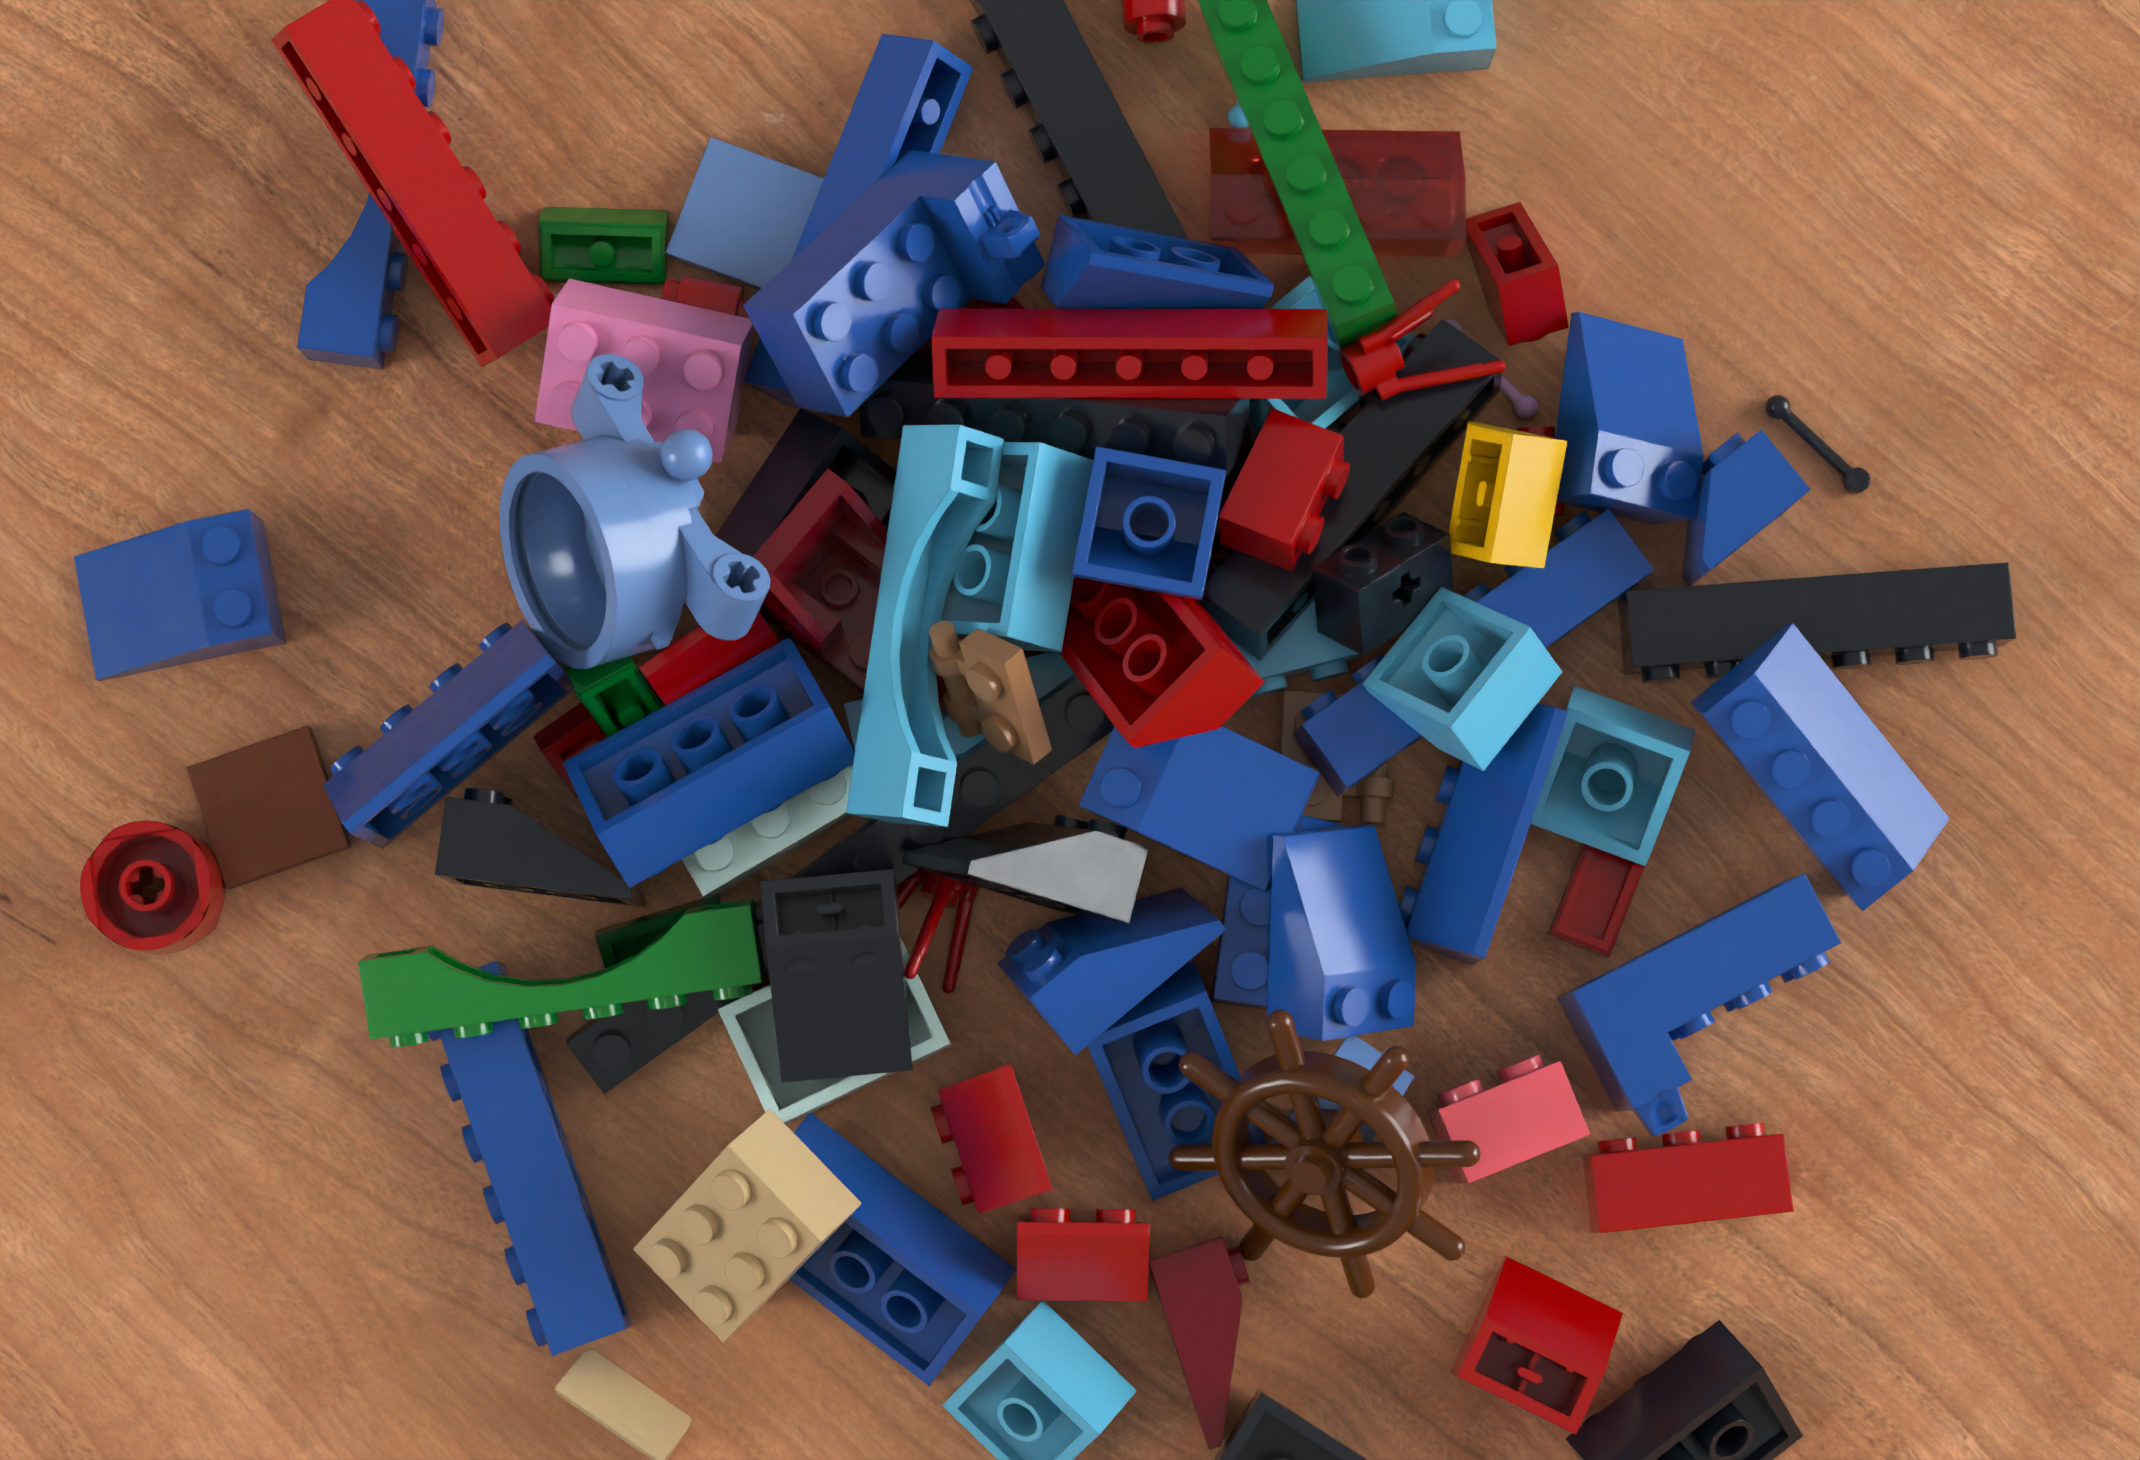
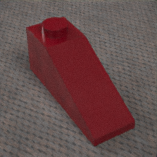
(1203, 1315)

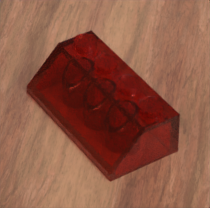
(1400, 183)

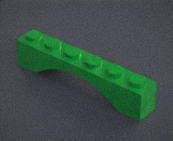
(1300, 167)
(430, 990)

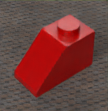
(1516, 274)

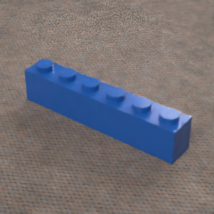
(899, 108)
(1580, 578)
(533, 1184)

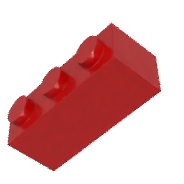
(1687, 1179)

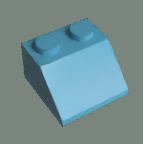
(1464, 677)
(1612, 775)
(1040, 1392)

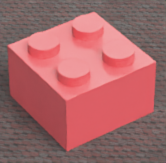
(1512, 1119)

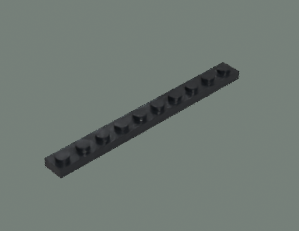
(983, 786)

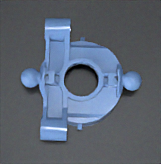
(611, 533)

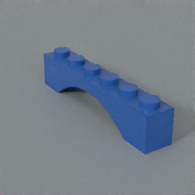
(352, 298)

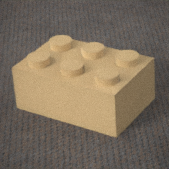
(746, 1225)

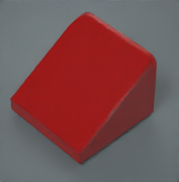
(568, 737)

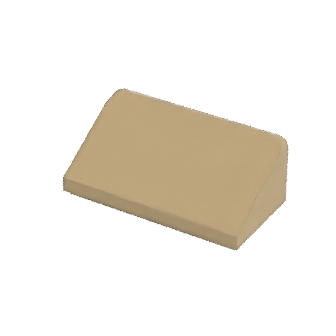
(624, 1405)

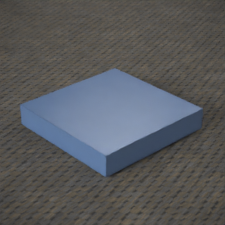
(743, 215)

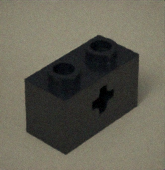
(1381, 582)

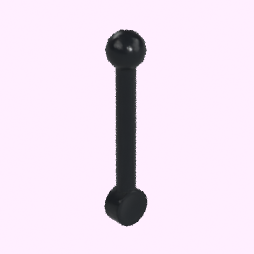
(1854, 479)

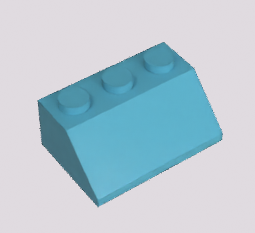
(1022, 554)

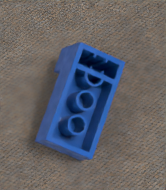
(883, 270)
(1668, 994)

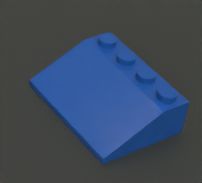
(447, 735)

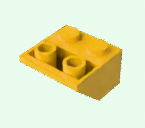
(1505, 495)

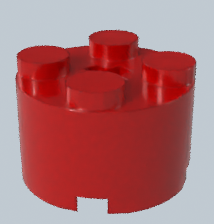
(126, 863)

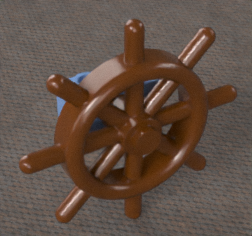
(1324, 1149)

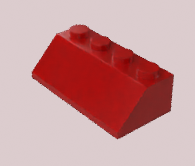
(1154, 661)

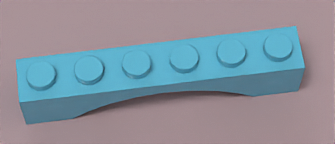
(939, 499)

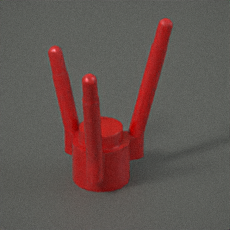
(1376, 356)
(943, 893)

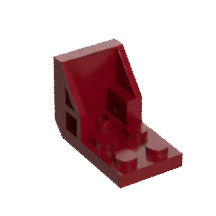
(828, 578)

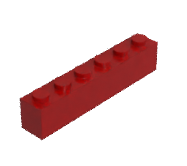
(416, 177)
(1131, 353)

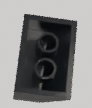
(793, 468)
(1695, 1406)

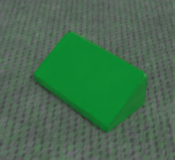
(603, 245)
(615, 694)

